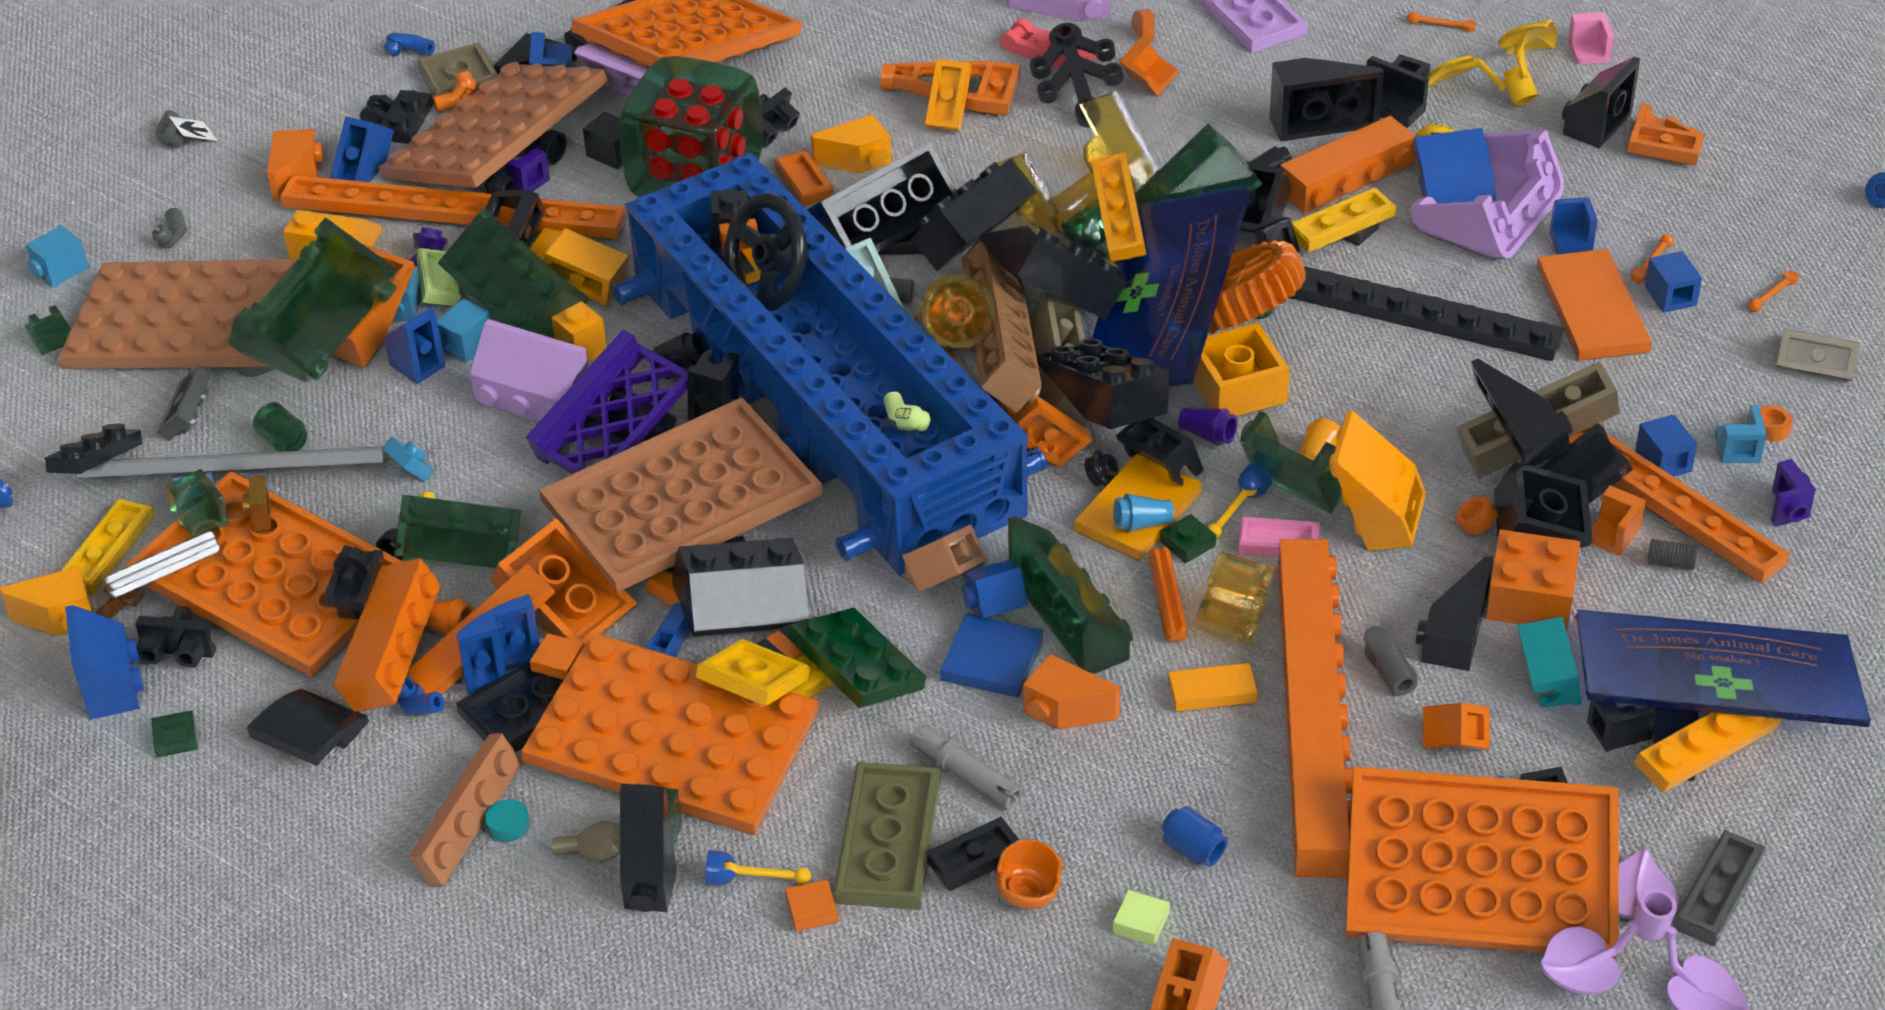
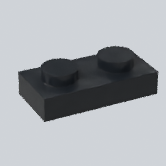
(971, 853)

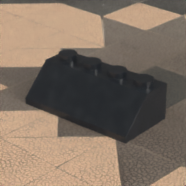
(887, 201)

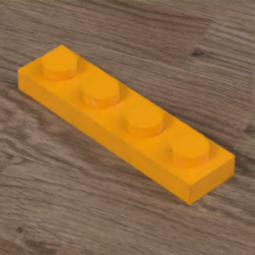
(1118, 207)
(1700, 747)

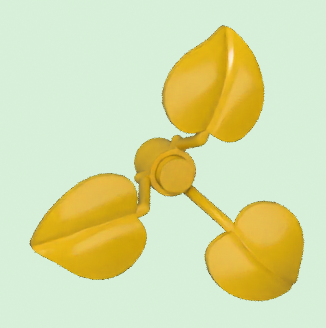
(1517, 79)

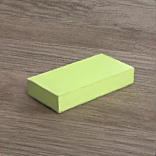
(436, 283)

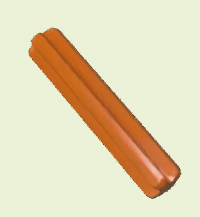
(1167, 594)

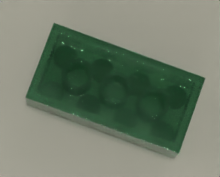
(509, 276)

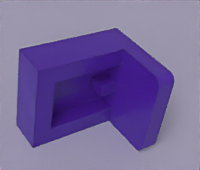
(1793, 494)

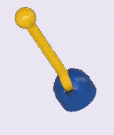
(1252, 484)
(722, 869)

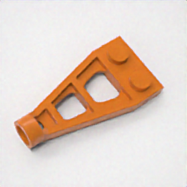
(994, 93)

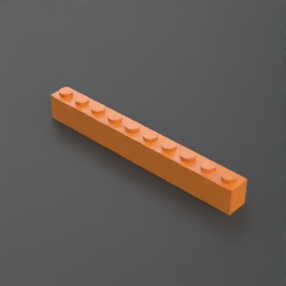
(1314, 708)

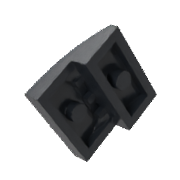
(306, 725)

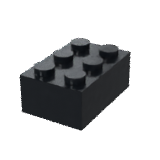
(972, 211)

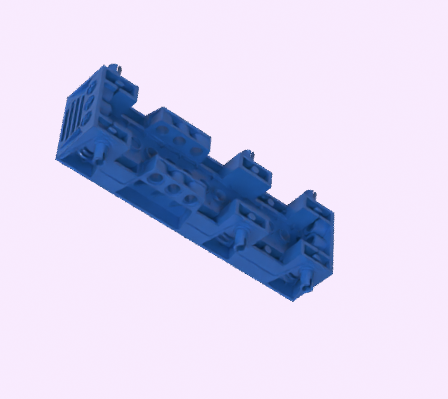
(905, 483)

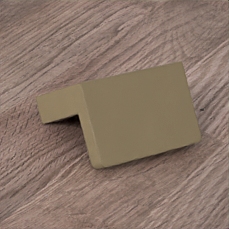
(1818, 354)

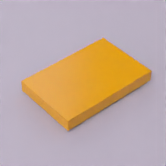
(1137, 478)

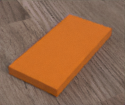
(1593, 304)

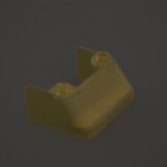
(1114, 135)

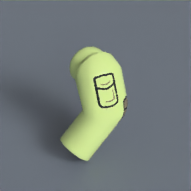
(905, 416)

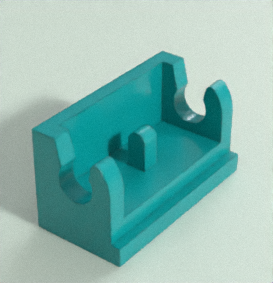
(1550, 662)

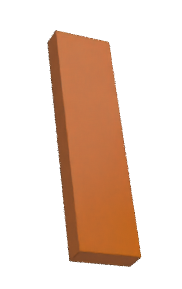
(442, 663)

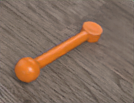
(1467, 25)
(1639, 274)
(1790, 278)

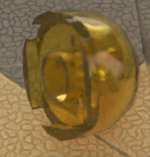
(957, 312)

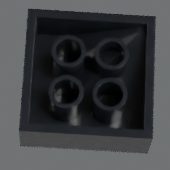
(1060, 266)

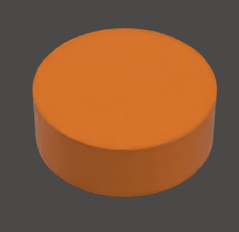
(1776, 422)
(1476, 515)

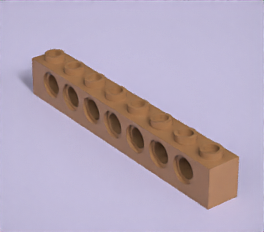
(1007, 353)

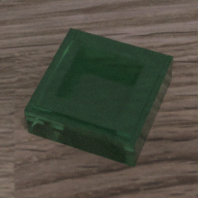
(174, 733)

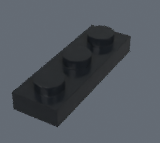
(93, 449)

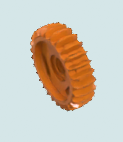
(1257, 283)

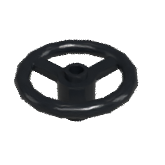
(770, 252)

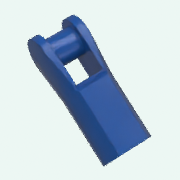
(670, 633)

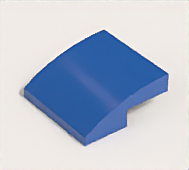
(1454, 166)
(497, 642)

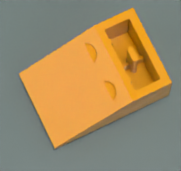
(1377, 485)

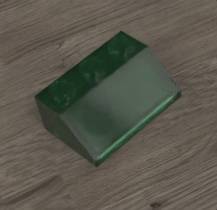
(1201, 167)
(456, 531)

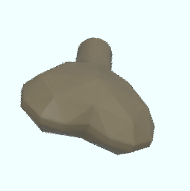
(594, 843)

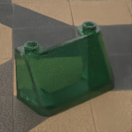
(314, 305)

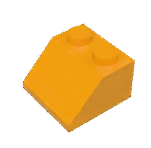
(302, 225)

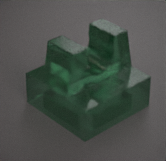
(49, 332)

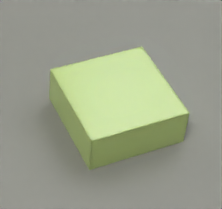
(1141, 917)

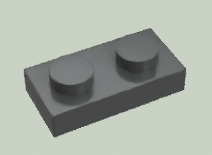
(186, 399)

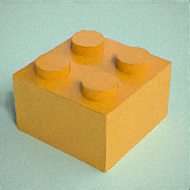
(1242, 371)

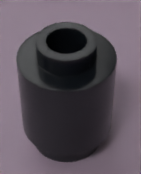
(682, 350)

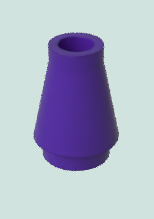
(1210, 424)

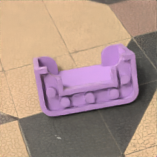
(1525, 188)

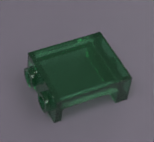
(1290, 470)

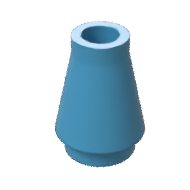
(1141, 512)

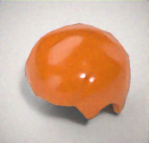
(1028, 874)

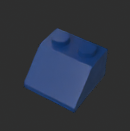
(103, 663)

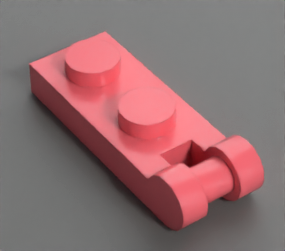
(1032, 42)

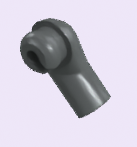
(167, 131)
(170, 234)

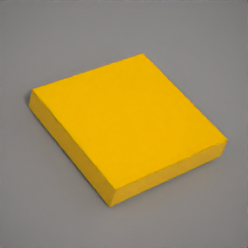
(753, 672)

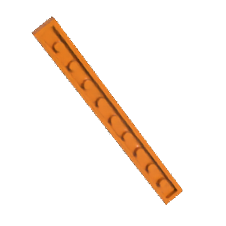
(441, 205)

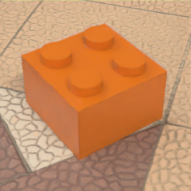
(1532, 578)

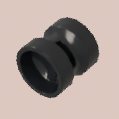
(552, 143)

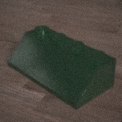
(1067, 598)

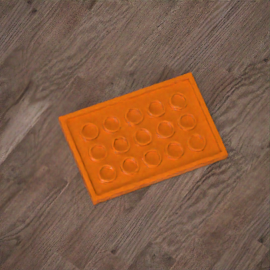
(685, 29)
(266, 582)
(653, 723)
(1481, 859)

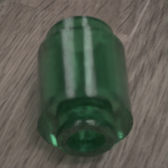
(280, 427)

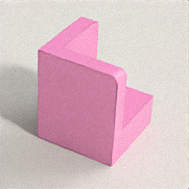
(1590, 38)

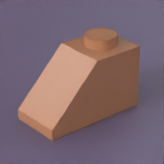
(944, 558)

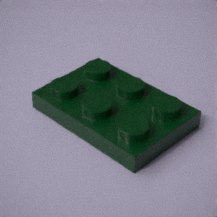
(856, 657)

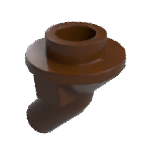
(115, 605)

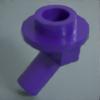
(428, 239)

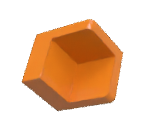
(1147, 67)
(1618, 520)
(1456, 726)

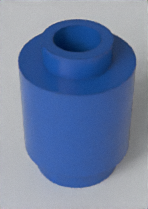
(1194, 836)

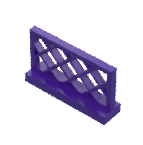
(589, 398)

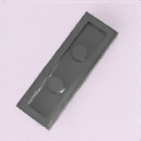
(1719, 888)

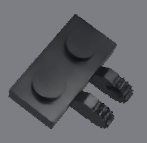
(402, 115)

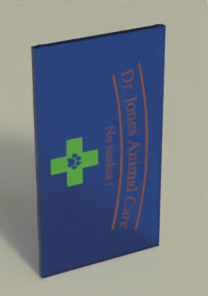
(1178, 283)
(1720, 668)

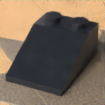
(1323, 97)

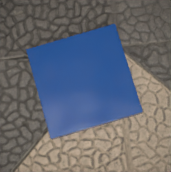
(991, 655)

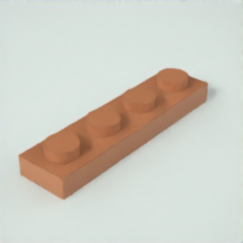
(465, 810)

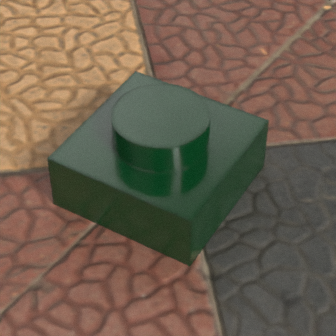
(1188, 538)

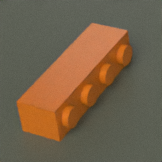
(1349, 163)
(387, 635)

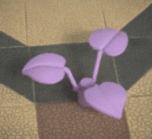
(1583, 964)

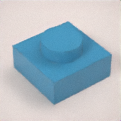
(409, 457)

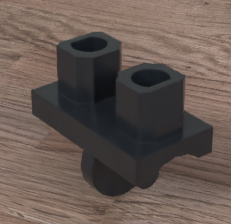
(777, 110)
(352, 581)
(176, 635)

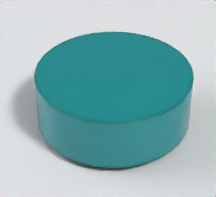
(507, 820)

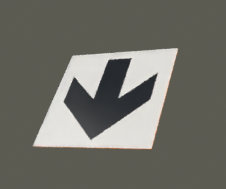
(193, 128)

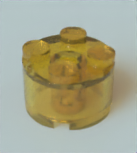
(1234, 597)

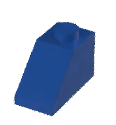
(361, 150)
(416, 347)

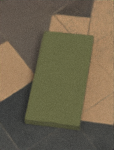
(887, 836)

